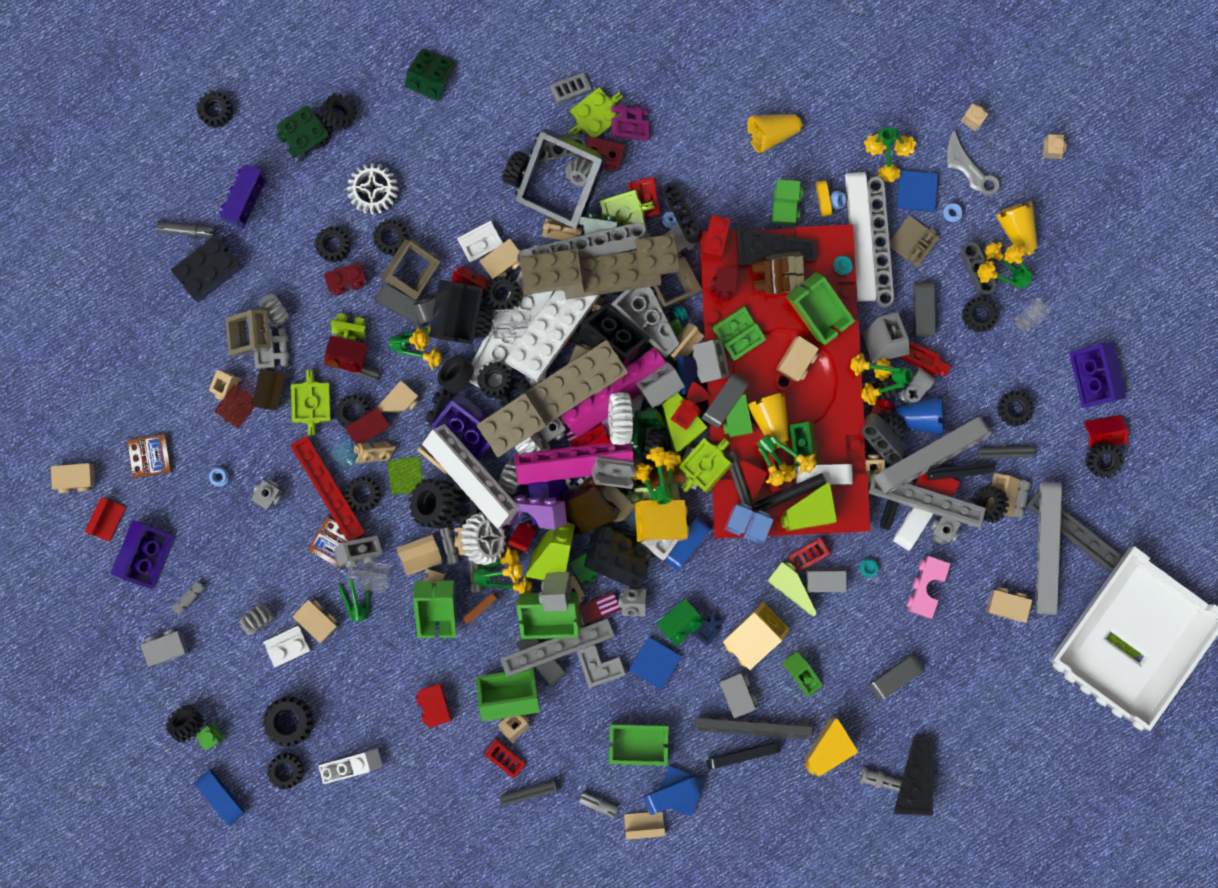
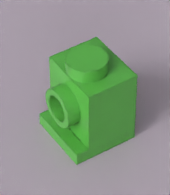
(210, 736)

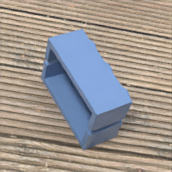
(758, 525)

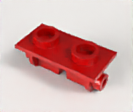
(464, 276)

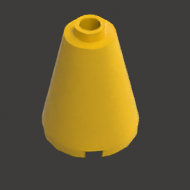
(772, 129)
(1020, 226)
(771, 416)

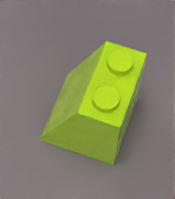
(678, 436)
(812, 511)
(551, 552)

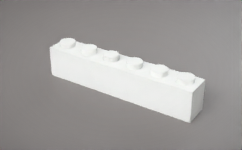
(471, 476)

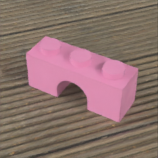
(921, 602)

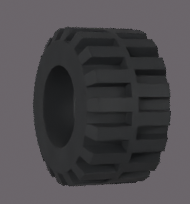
(446, 503)
(271, 721)

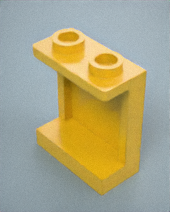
(661, 521)

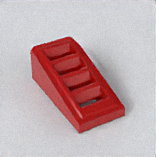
(824, 546)
(492, 746)

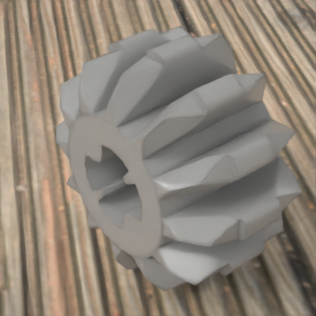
(578, 170)
(276, 312)
(508, 479)
(256, 619)

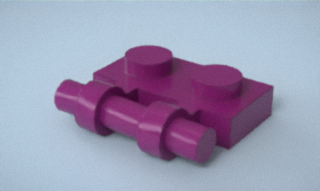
(629, 128)

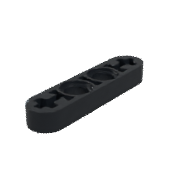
(682, 212)
(743, 755)

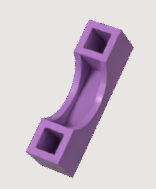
(547, 512)

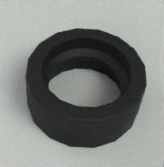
(454, 365)

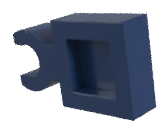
(707, 630)

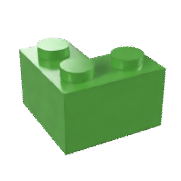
(785, 199)

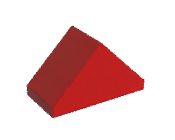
(753, 477)

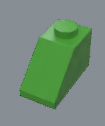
(738, 420)
(802, 674)

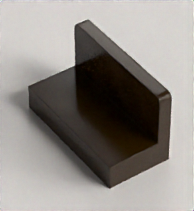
(268, 389)

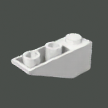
(350, 766)

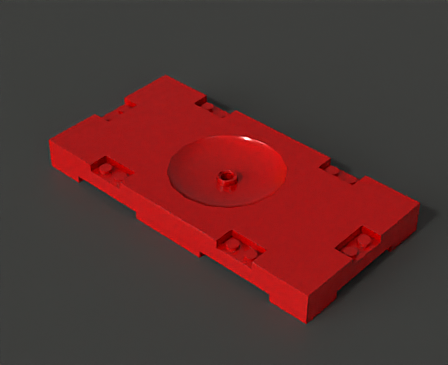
(825, 397)

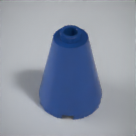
(923, 415)

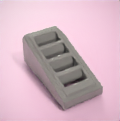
(566, 97)

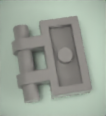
(266, 358)

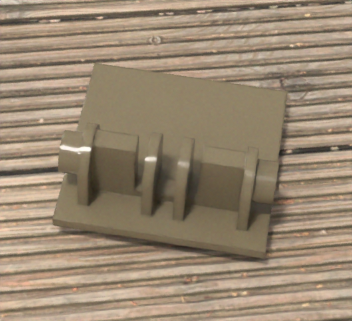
(913, 241)

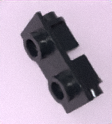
(440, 402)

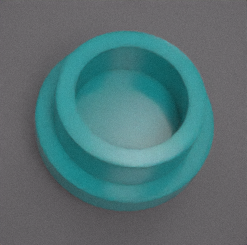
(843, 265)
(679, 312)
(869, 568)

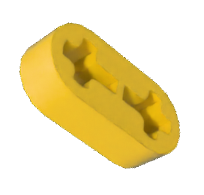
(823, 198)

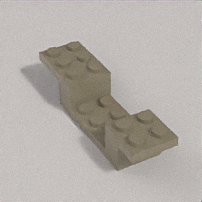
(600, 273)
(552, 398)

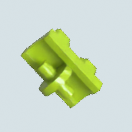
(347, 330)

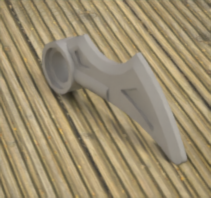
(959, 160)

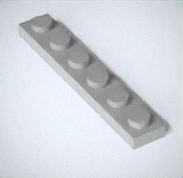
(933, 503)
(556, 648)

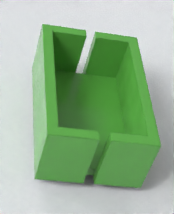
(820, 308)
(432, 604)
(548, 624)
(507, 696)
(638, 744)

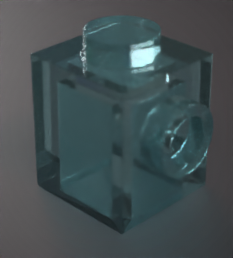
(344, 455)

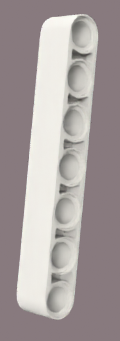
(860, 219)

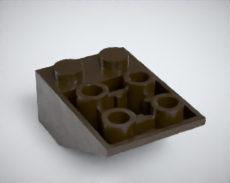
(587, 509)

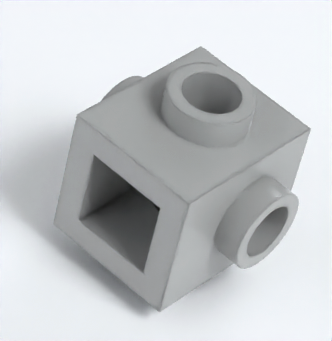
(549, 434)
(260, 494)
(951, 530)
(633, 602)

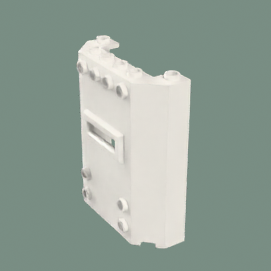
(1154, 618)

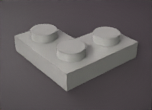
(597, 672)

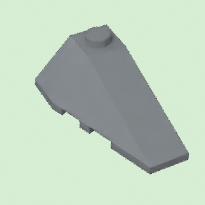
(645, 312)

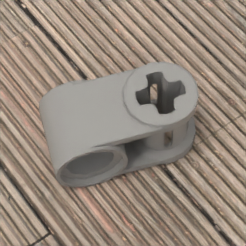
(919, 385)

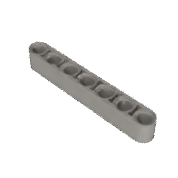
(880, 233)
(589, 244)
(932, 455)
(1048, 548)

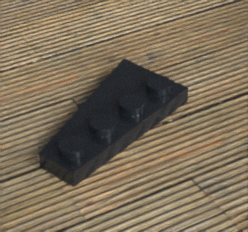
(755, 244)
(917, 782)

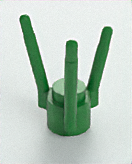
(357, 611)

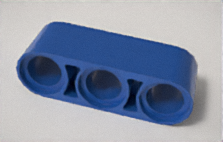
(683, 549)
(672, 795)
(219, 797)

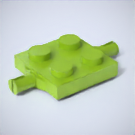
(594, 113)
(626, 208)
(310, 402)
(705, 465)

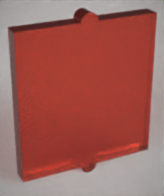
(235, 406)

